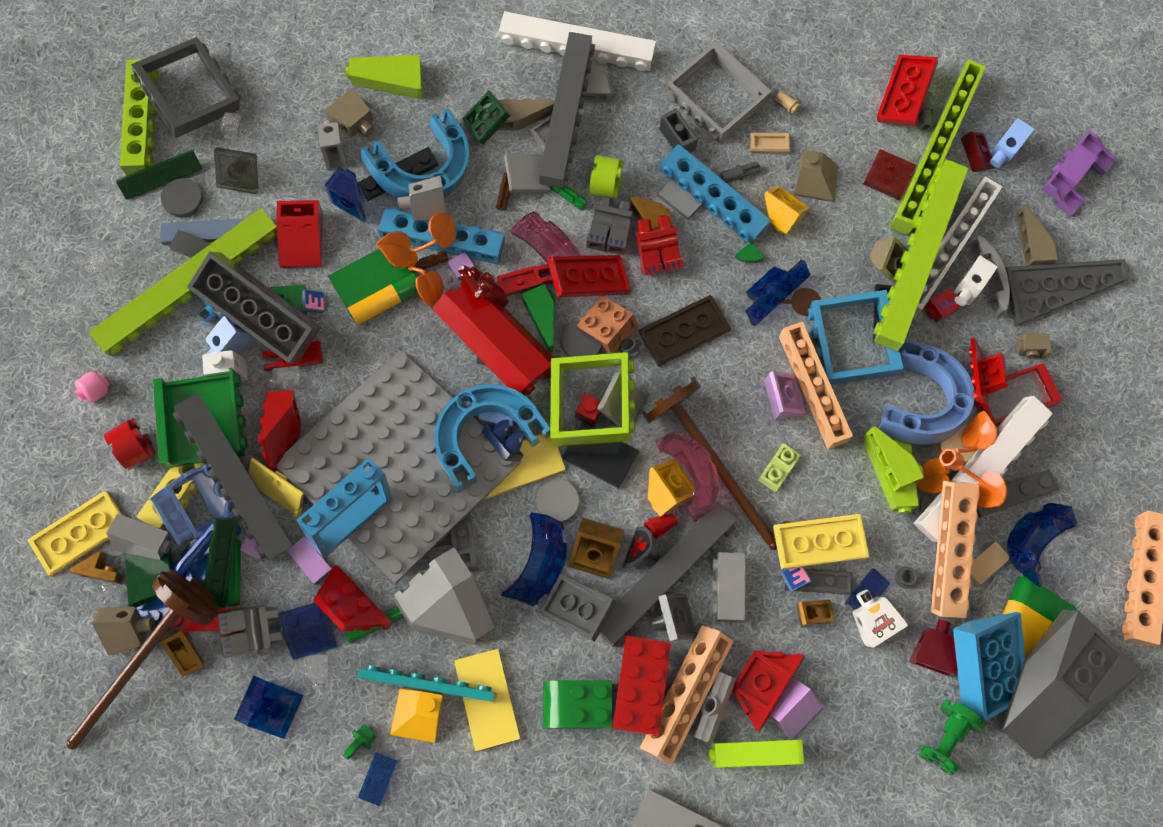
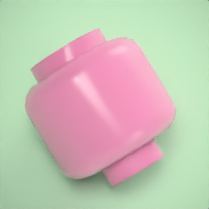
(91, 387)

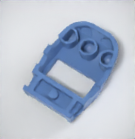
(173, 513)

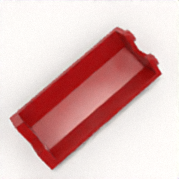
(495, 338)

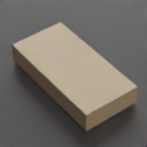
(769, 143)
(988, 563)

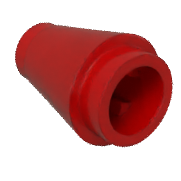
(661, 525)

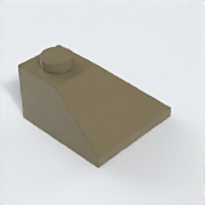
(816, 176)
(887, 256)

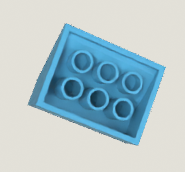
(989, 662)

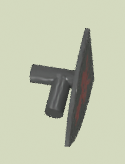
(640, 547)

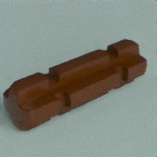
(504, 194)
(431, 260)

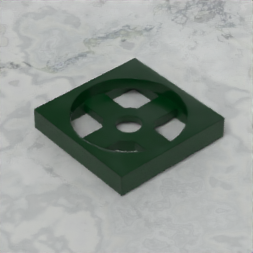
(492, 125)

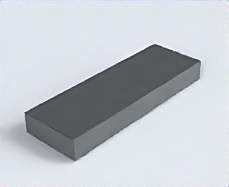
(827, 582)

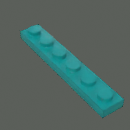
(437, 685)

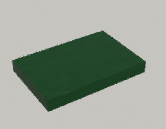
(141, 574)

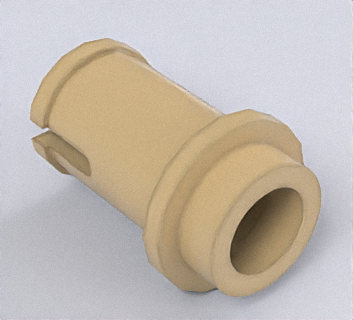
(789, 103)

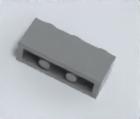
(729, 587)

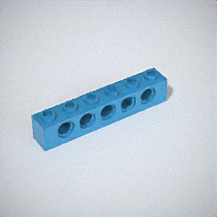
(711, 184)
(490, 252)

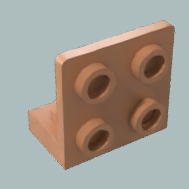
(608, 324)

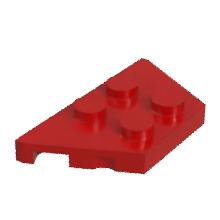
(348, 604)
(764, 682)

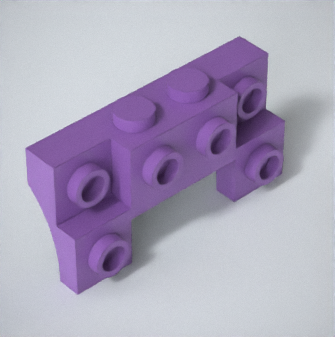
(1077, 161)

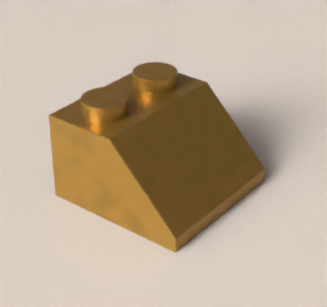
(596, 548)

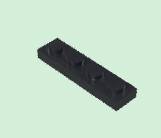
(415, 164)

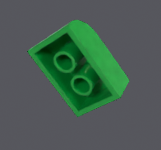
(577, 704)

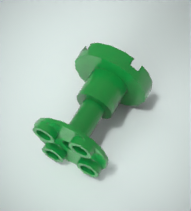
(956, 728)

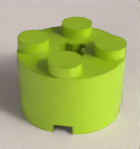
(606, 177)

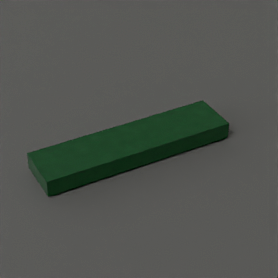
(159, 174)
(220, 558)

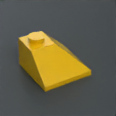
(784, 209)
(668, 487)
(417, 715)

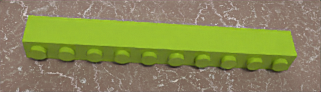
(937, 146)
(920, 256)
(172, 290)

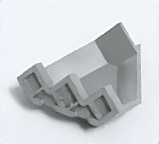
(445, 601)

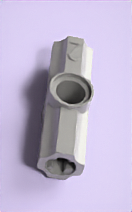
(714, 708)

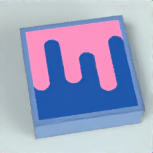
(313, 301)
(795, 578)

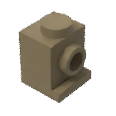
(1034, 345)

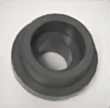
(913, 578)

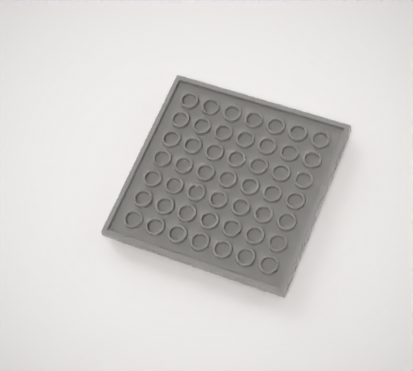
(394, 425)

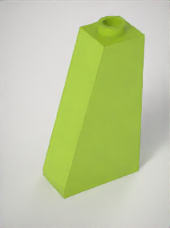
(388, 74)
(902, 500)
(756, 753)

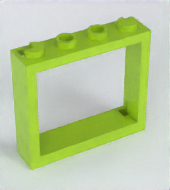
(562, 438)

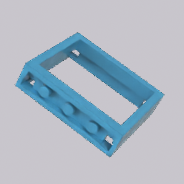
(894, 358)
(345, 508)

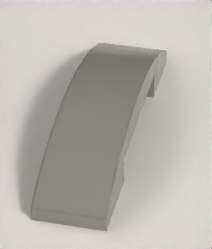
(999, 278)

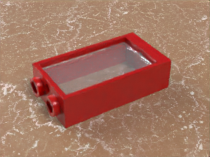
(1024, 383)

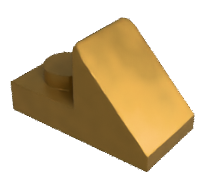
(94, 568)
(815, 612)
(182, 652)

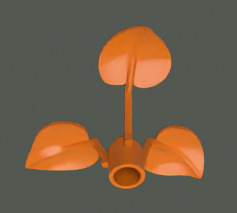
(396, 250)
(978, 434)

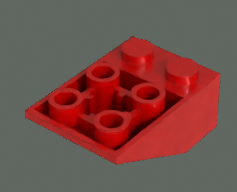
(299, 233)
(279, 425)

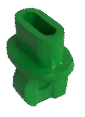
(363, 737)

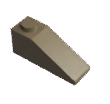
(1036, 241)

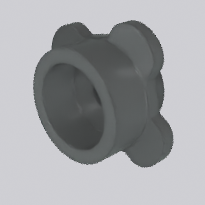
(631, 346)

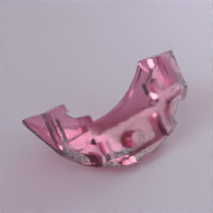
(544, 237)
(699, 466)

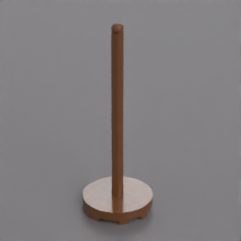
(674, 403)
(184, 599)

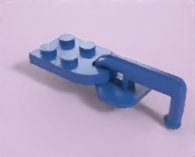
(192, 565)

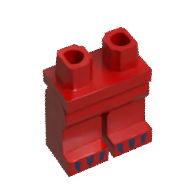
(658, 246)

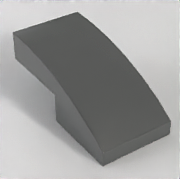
(187, 244)

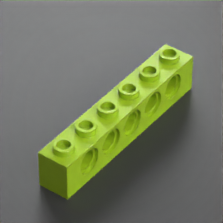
(133, 125)

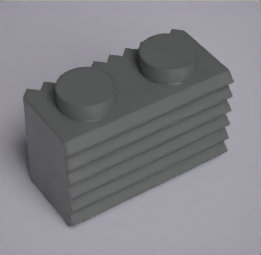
(678, 131)

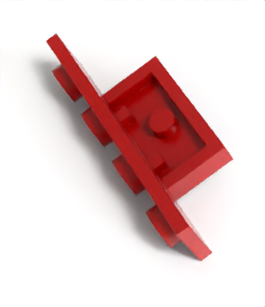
(989, 373)

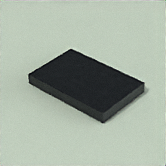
(603, 460)

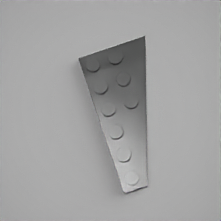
(1048, 287)

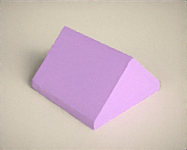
(784, 395)
(795, 708)

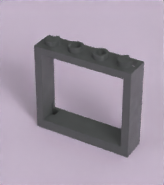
(197, 119)

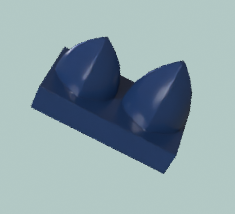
(506, 446)

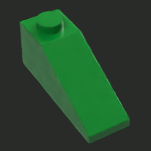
(540, 307)

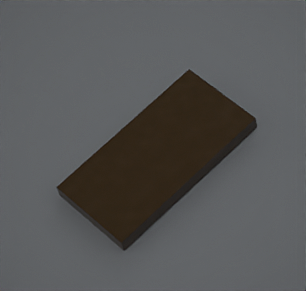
(684, 330)

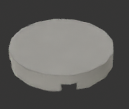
(557, 500)

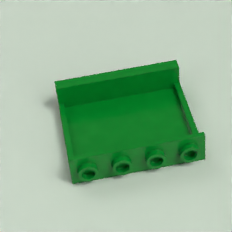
(222, 399)

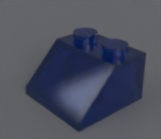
(346, 193)
(307, 630)
(268, 707)

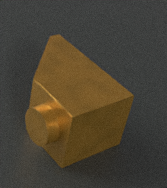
(648, 209)

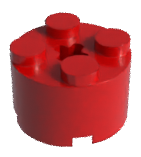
(129, 444)

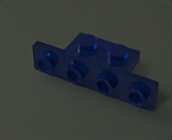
(773, 289)

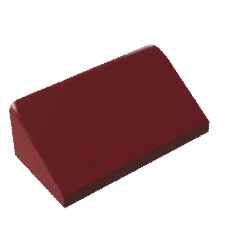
(977, 151)

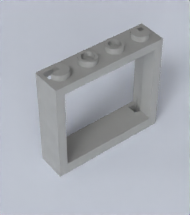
(736, 71)

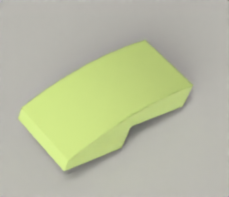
(779, 467)

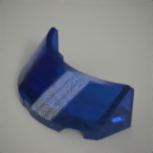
(1032, 536)
(544, 562)

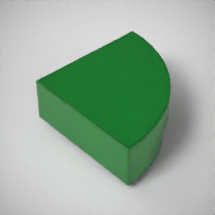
(750, 254)

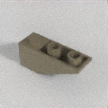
(524, 112)

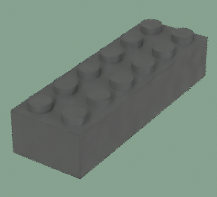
(253, 307)

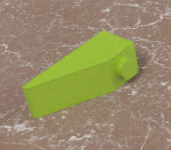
(897, 463)

